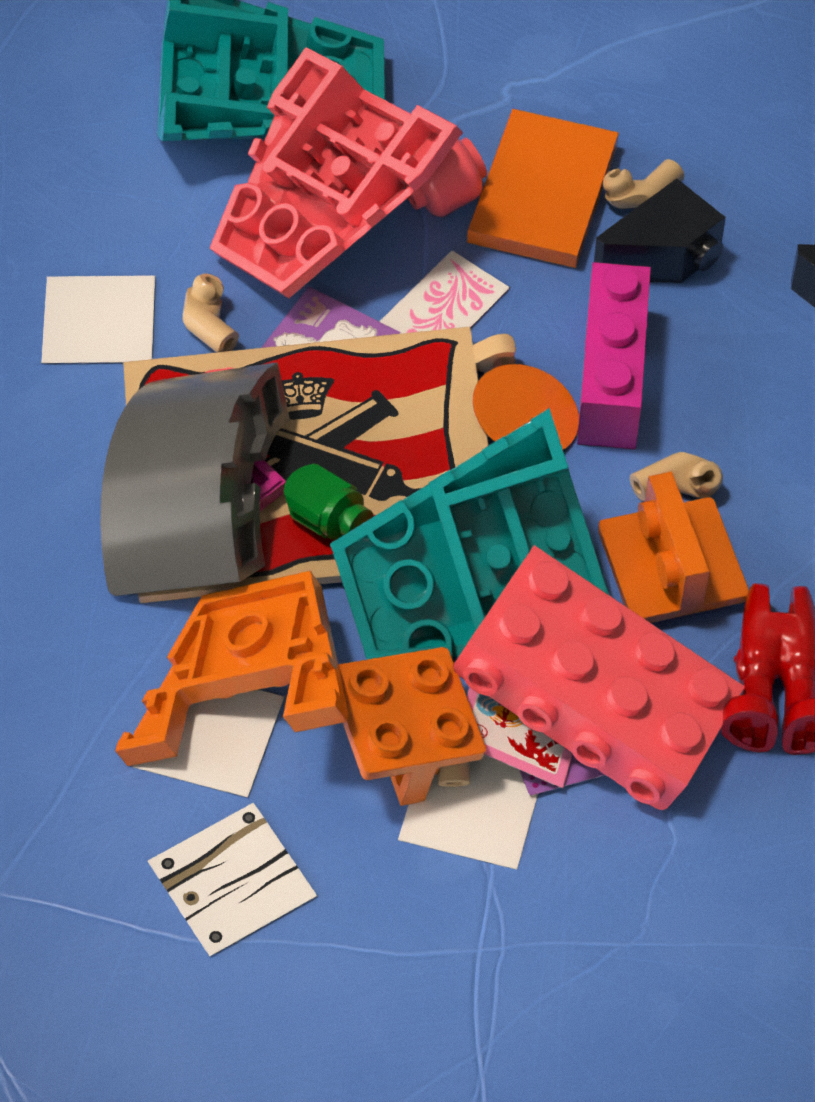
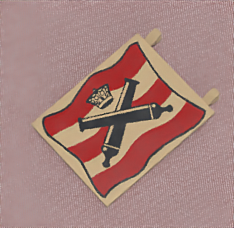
(365, 408)

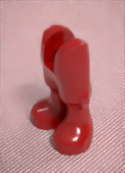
(769, 649)

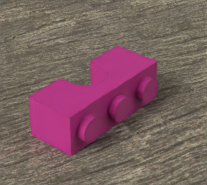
(614, 356)

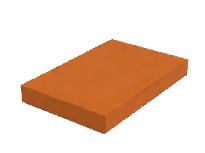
(543, 188)

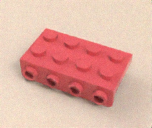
(598, 680)

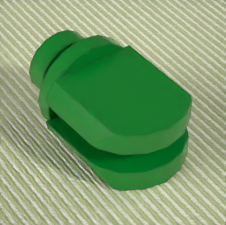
(324, 502)

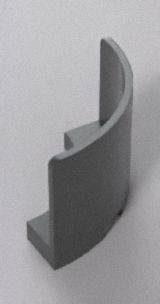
(181, 484)

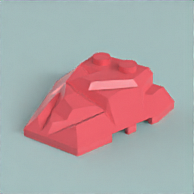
(325, 174)

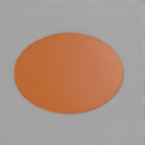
(516, 394)

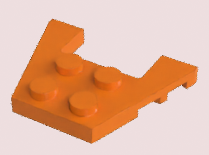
(241, 644)

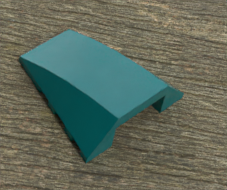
(230, 57)
(446, 553)

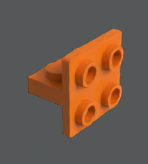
(672, 555)
(408, 719)

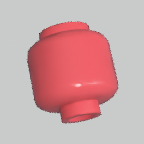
(453, 182)

